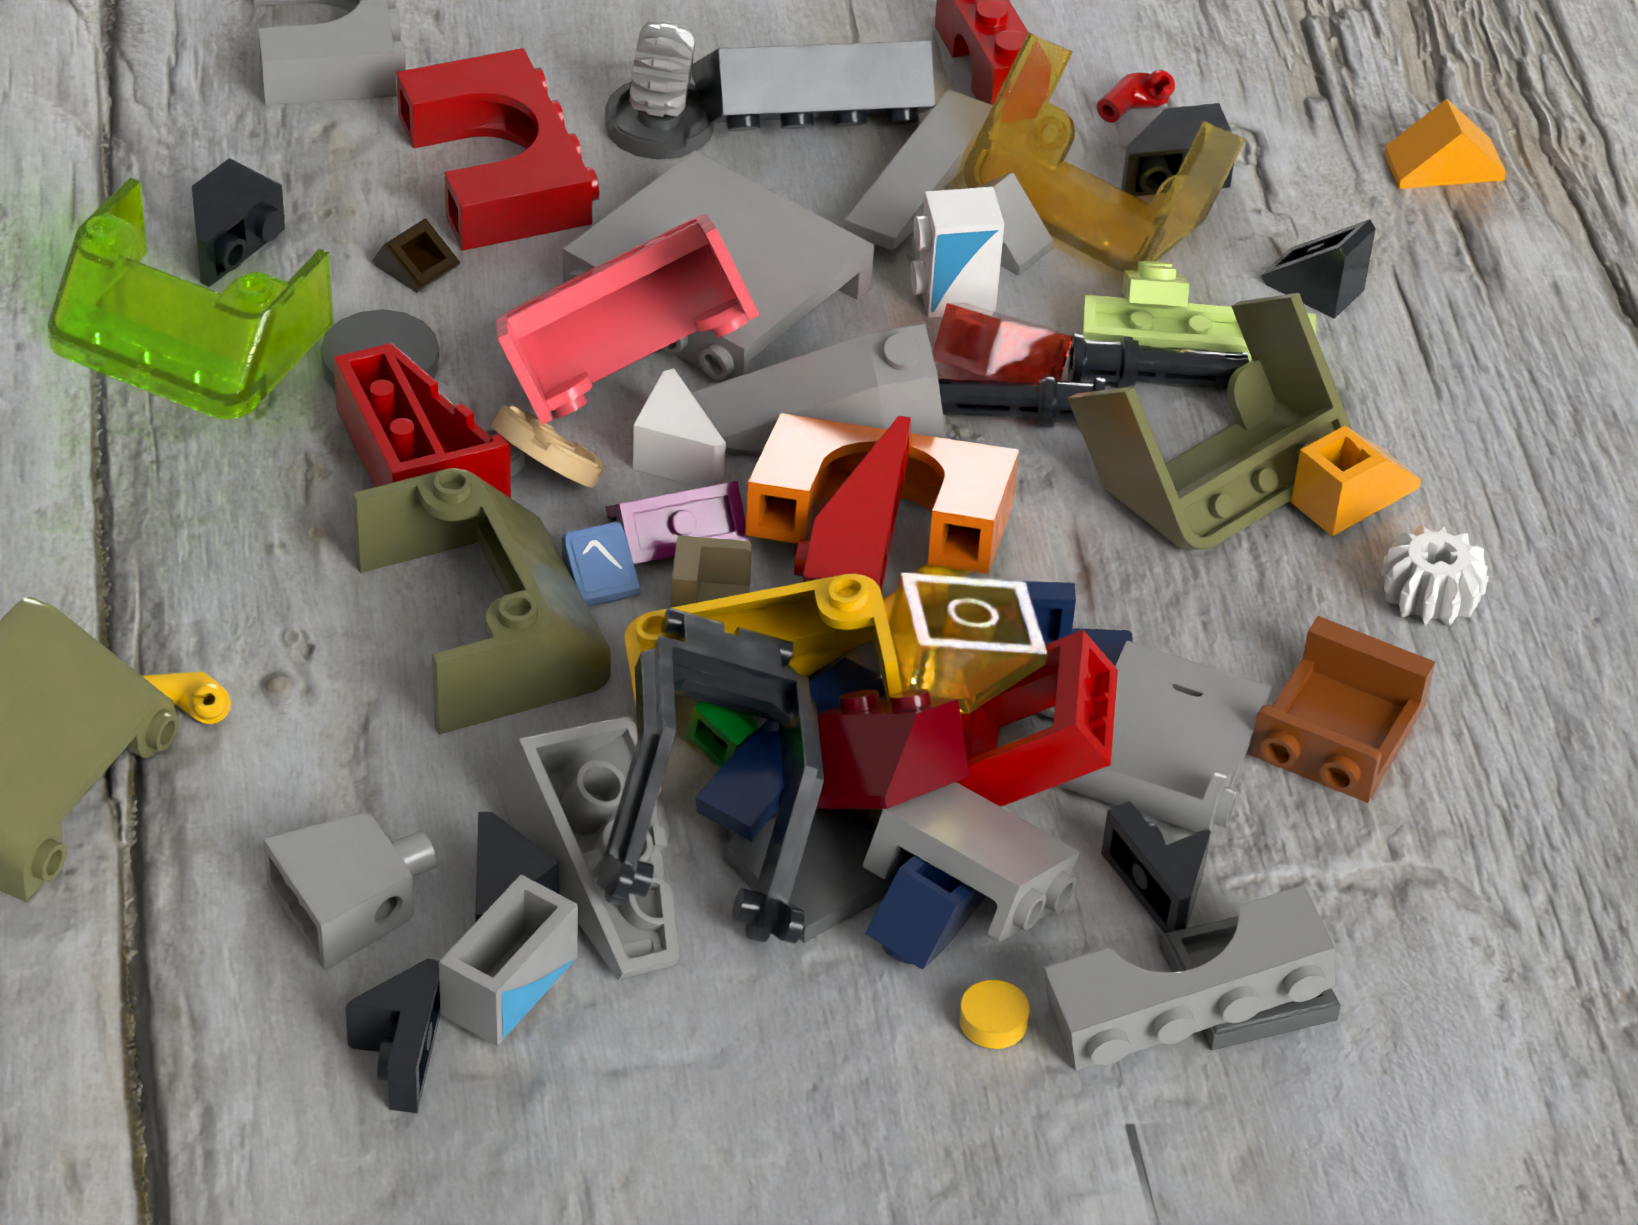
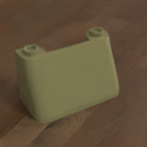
(62, 725)

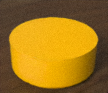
(994, 1014)

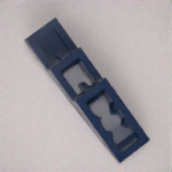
(752, 780)

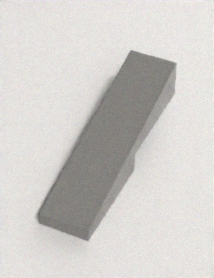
(923, 164)

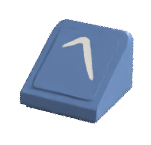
(600, 563)

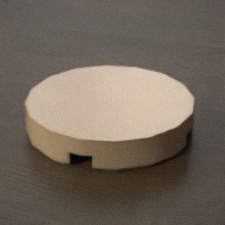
(548, 446)

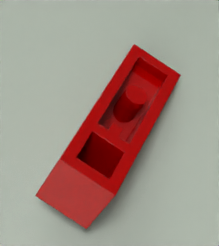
(860, 519)

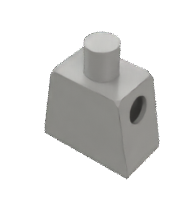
(345, 882)

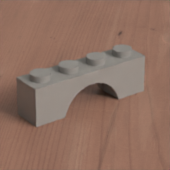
(1118, 1008)

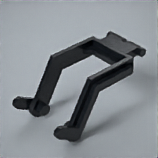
(744, 676)

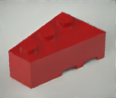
(409, 426)

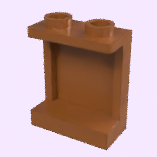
(1344, 710)

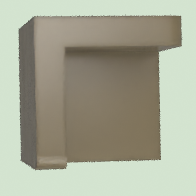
(709, 569)

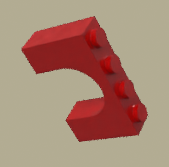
(509, 100)

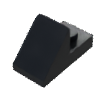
(1156, 873)
(400, 1024)

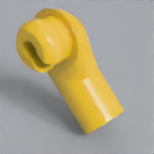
(195, 694)

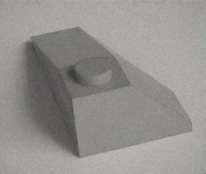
(564, 800)

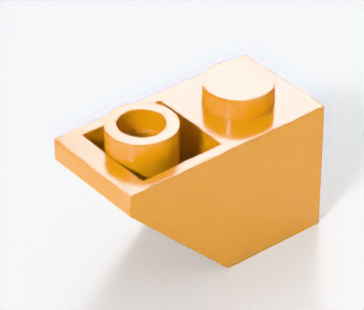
(1348, 480)

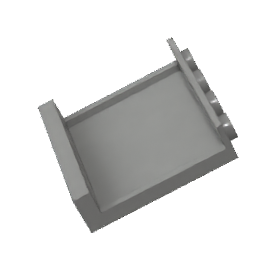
(779, 248)

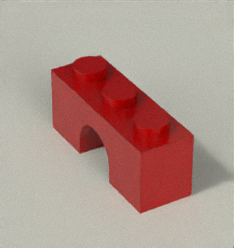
(988, 33)

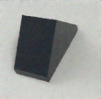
(1326, 270)
(503, 857)

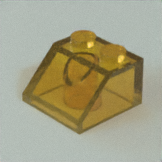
(964, 637)

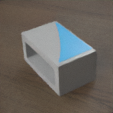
(508, 959)

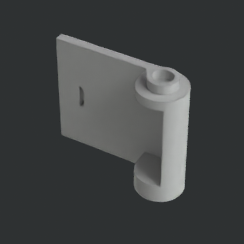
(1176, 739)

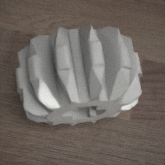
(662, 69)

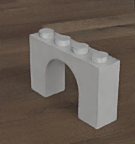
(335, 58)

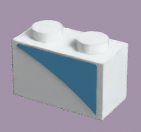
(958, 249)

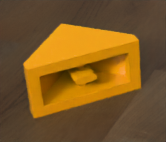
(1443, 151)

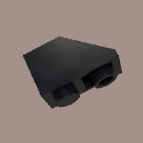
(1164, 146)
(234, 217)

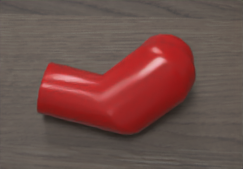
(1136, 92)

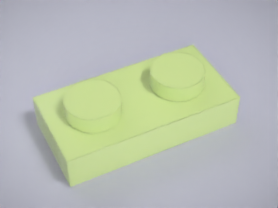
(1155, 284)

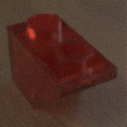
(999, 345)

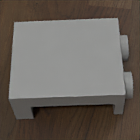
(981, 847)

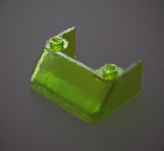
(174, 335)

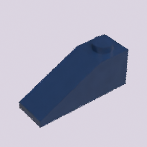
(922, 912)

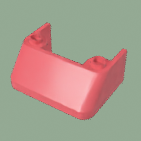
(623, 314)

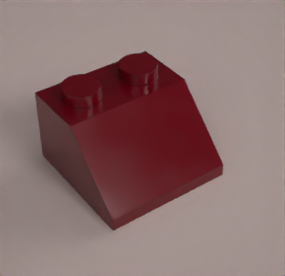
(889, 749)

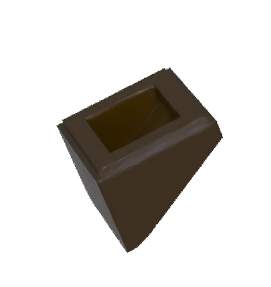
(416, 257)

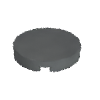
(654, 135)
(379, 328)

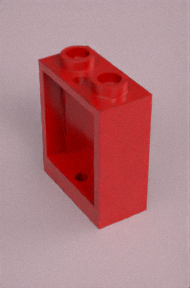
(1082, 689)

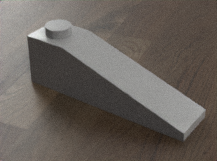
(849, 382)

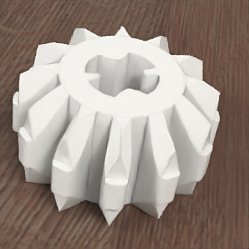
(1434, 575)

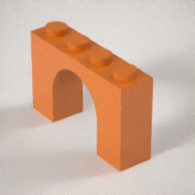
(958, 481)

